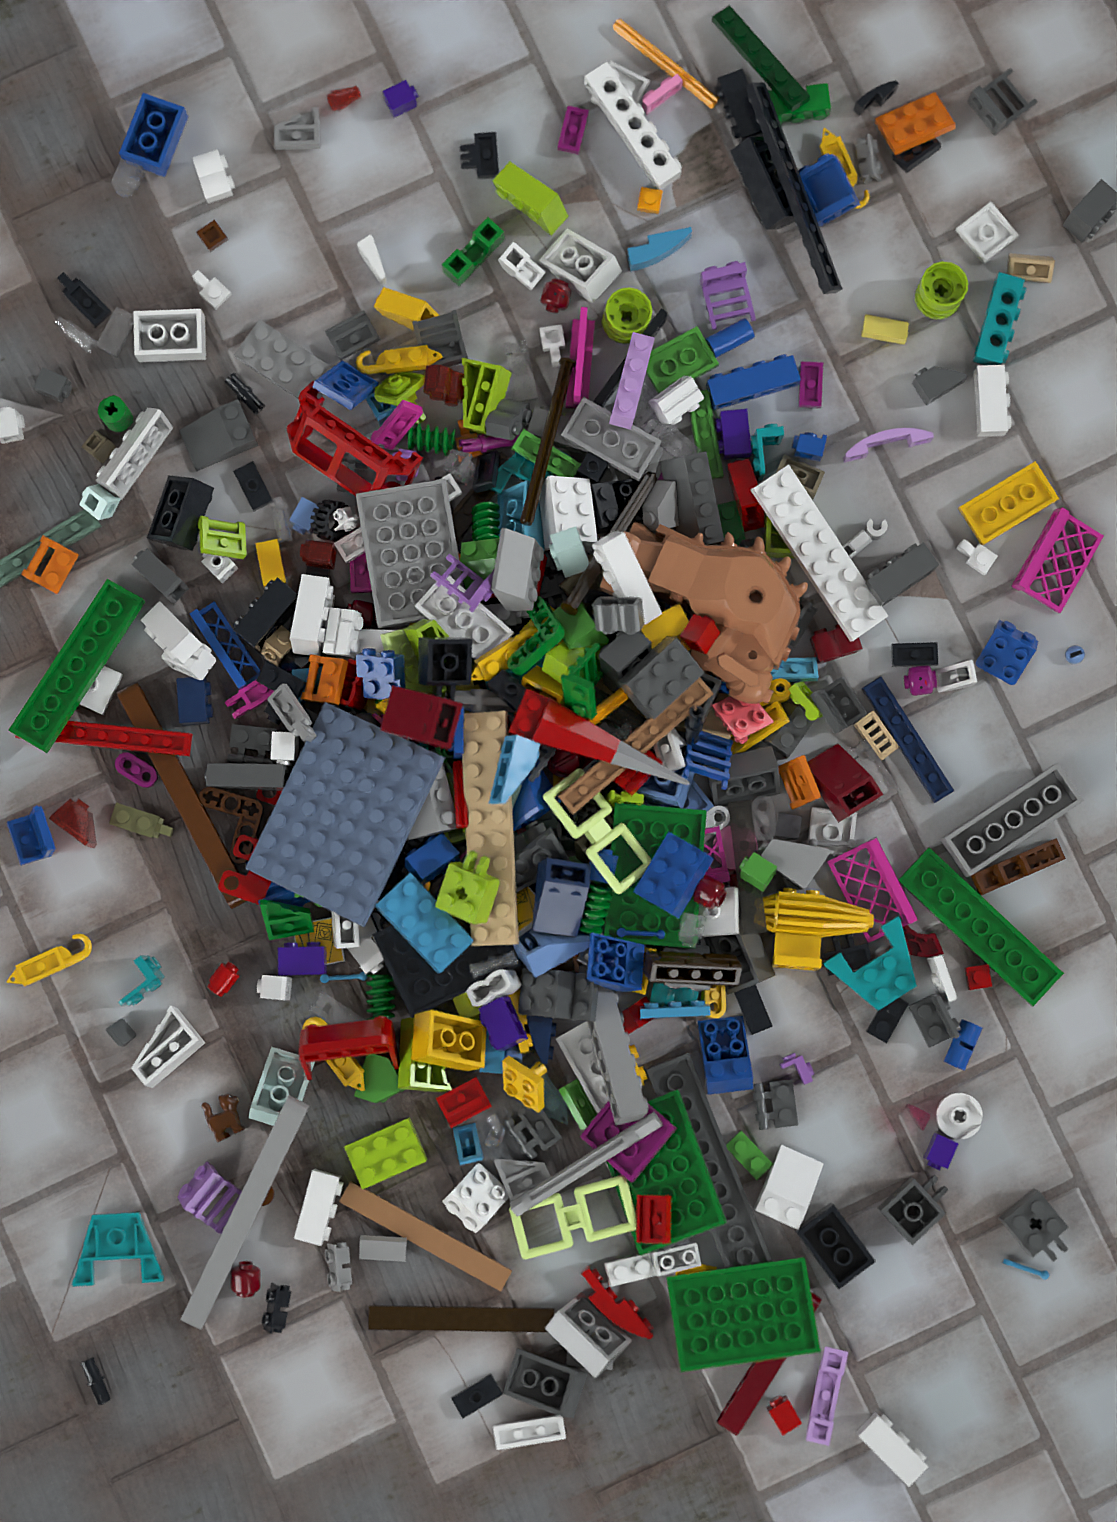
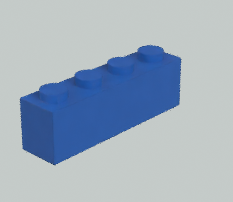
(753, 382)

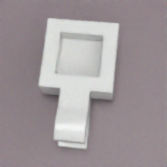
(213, 291)
(552, 341)
(979, 557)

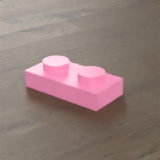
(667, 88)

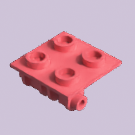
(741, 717)

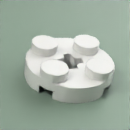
(955, 1128)

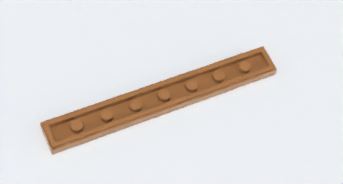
(641, 739)
(425, 1236)

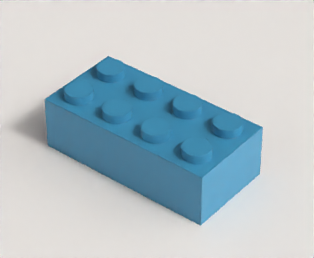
(422, 924)

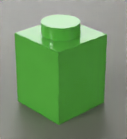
(757, 871)

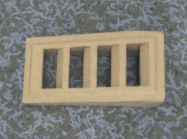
(883, 731)

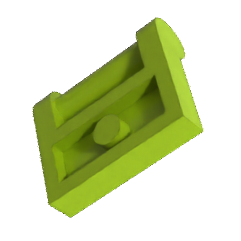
(222, 543)
(801, 695)

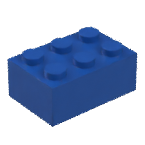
(154, 134)
(673, 874)

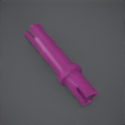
(484, 442)

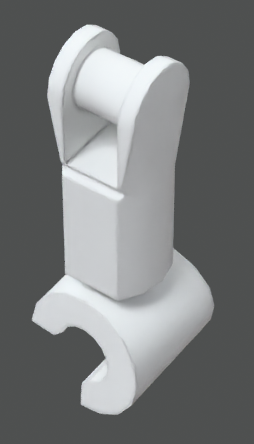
(864, 538)

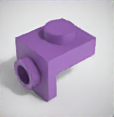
(804, 1069)

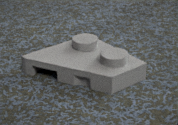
(521, 1175)

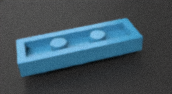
(675, 1009)

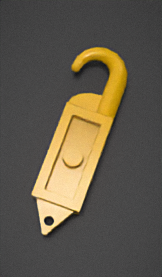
(834, 145)
(399, 360)
(496, 659)
(49, 963)
(347, 1068)

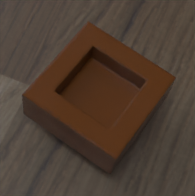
(212, 235)

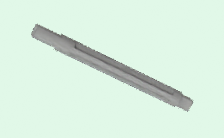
(585, 1164)

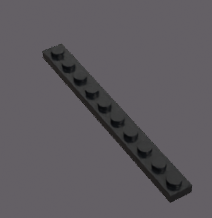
(793, 187)

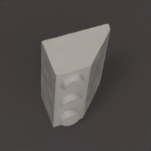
(517, 570)
(437, 812)
(588, 1334)

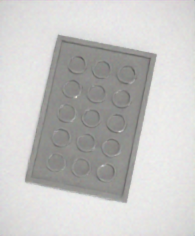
(405, 540)

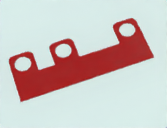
(253, 886)

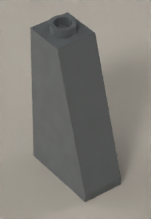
(247, 776)

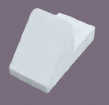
(669, 750)

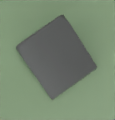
(121, 1032)

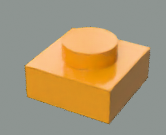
(649, 200)

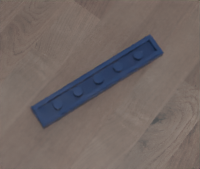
(907, 739)

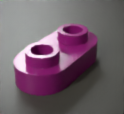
(137, 770)

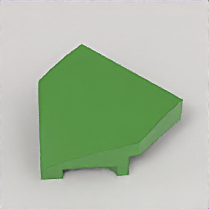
(379, 1079)

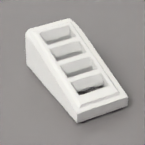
(369, 253)

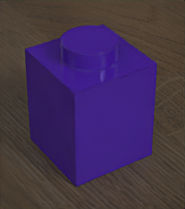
(400, 98)
(940, 1151)

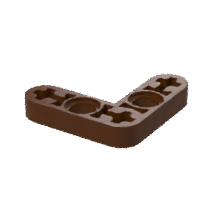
(244, 818)

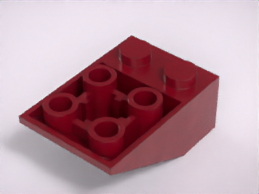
(421, 717)
(843, 782)

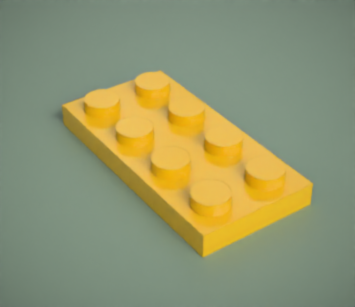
(1008, 503)

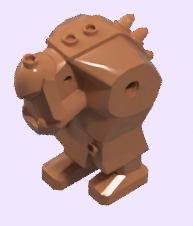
(737, 590)

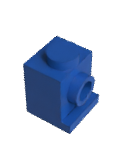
(809, 446)

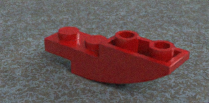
(622, 1312)

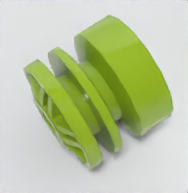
(949, 282)
(626, 303)

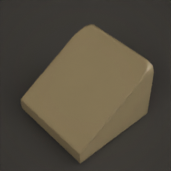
(99, 446)

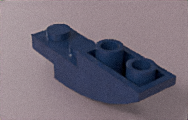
(541, 1031)

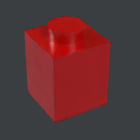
(700, 633)
(783, 1414)

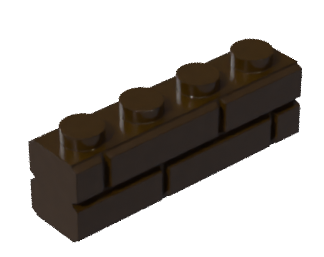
(692, 968)

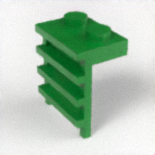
(580, 683)

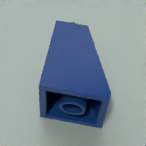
(530, 801)

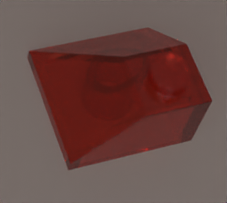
(76, 821)

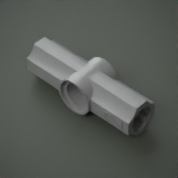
(481, 701)

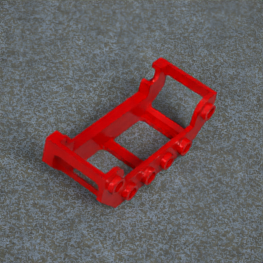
(347, 439)

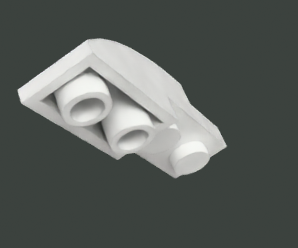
(652, 1264)

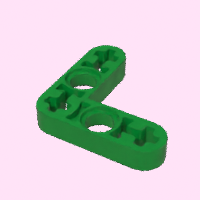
(519, 661)

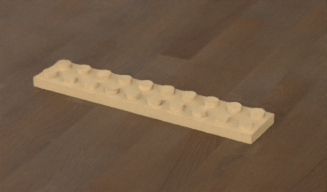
(490, 825)

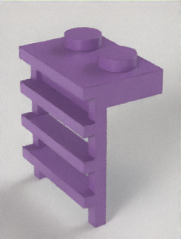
(725, 280)
(477, 591)
(202, 1190)

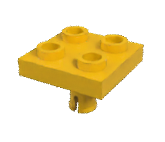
(524, 1083)

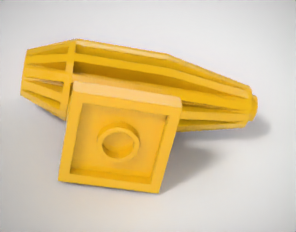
(803, 920)

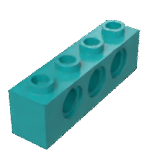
(1003, 286)

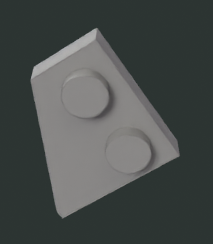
(299, 132)

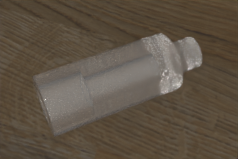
(76, 334)
(281, 521)

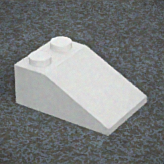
(581, 265)
(789, 1187)

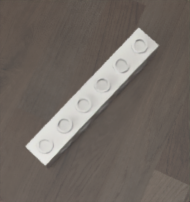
(608, 76)

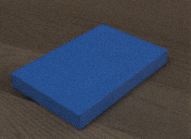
(345, 385)

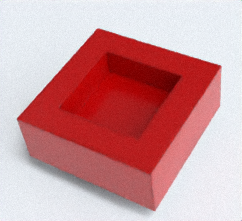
(978, 977)

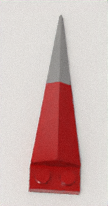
(560, 728)

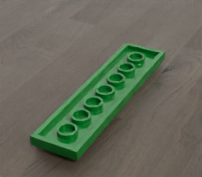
(77, 666)
(980, 927)

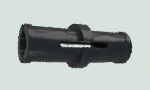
(244, 393)
(694, 725)

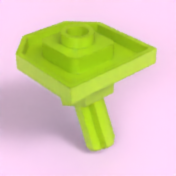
(400, 387)

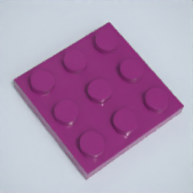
(636, 1157)

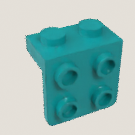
(766, 436)
(151, 970)

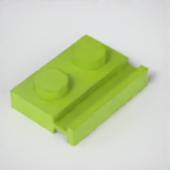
(623, 797)

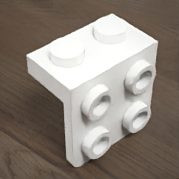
(368, 953)
(476, 1198)

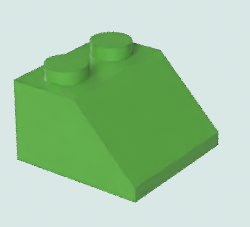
(479, 557)

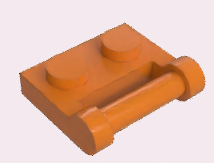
(57, 567)
(330, 681)
(799, 782)

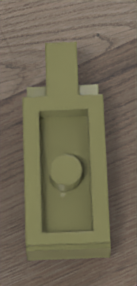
(139, 821)

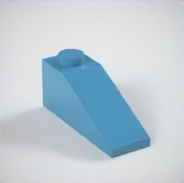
(515, 763)

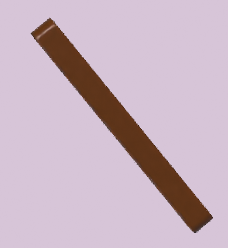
(183, 794)

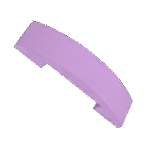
(913, 436)
(825, 1395)

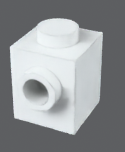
(11, 425)

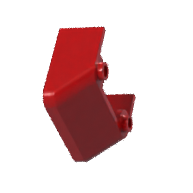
(347, 1040)

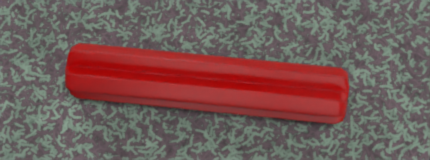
(461, 809)

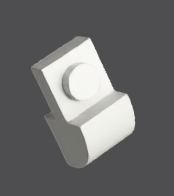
(518, 264)

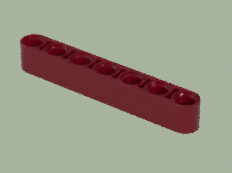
(752, 1389)

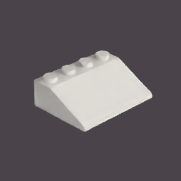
(135, 452)

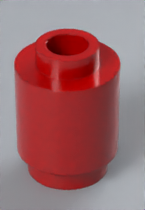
(223, 978)

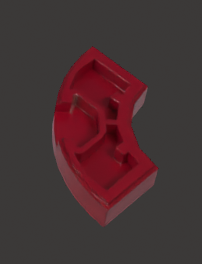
(922, 944)

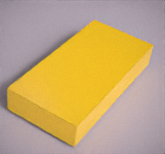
(270, 561)

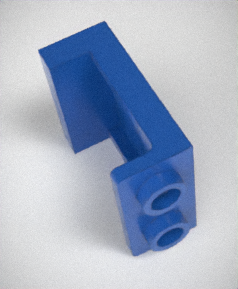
(828, 188)

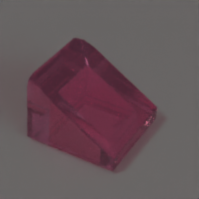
(919, 1116)

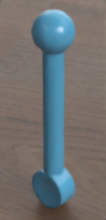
(325, 978)
(1044, 1274)

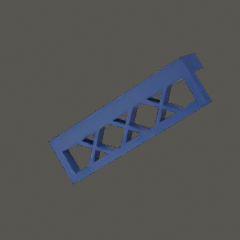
(217, 646)

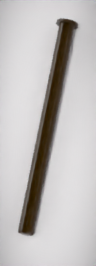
(547, 440)
(622, 523)

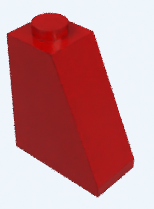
(741, 482)

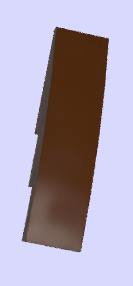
(1018, 867)

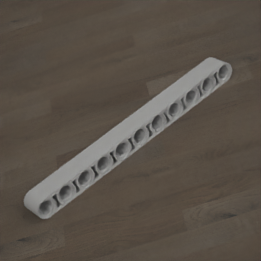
(244, 1212)

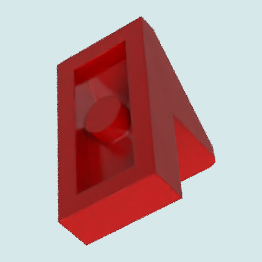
(632, 1016)

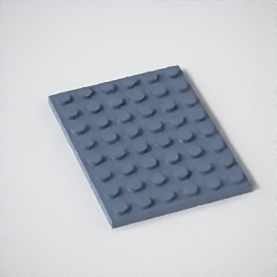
(345, 814)

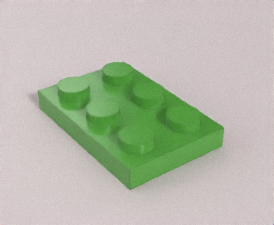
(680, 357)

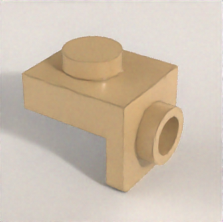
(277, 646)

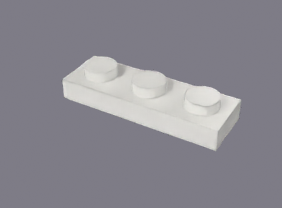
(529, 1432)

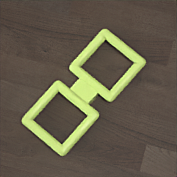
(598, 833)
(577, 1217)

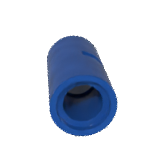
(730, 337)
(963, 1046)

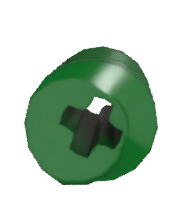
(115, 414)
(431, 439)
(485, 521)
(595, 908)
(380, 996)

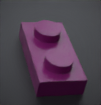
(573, 130)
(811, 384)

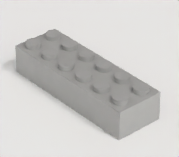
(1011, 820)

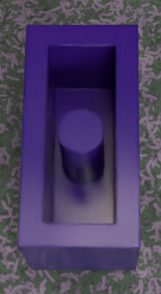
(735, 434)
(302, 960)
(502, 1023)

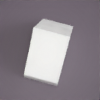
(956, 676)

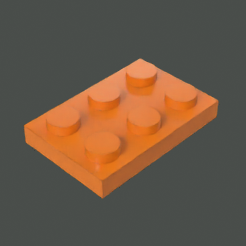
(915, 123)

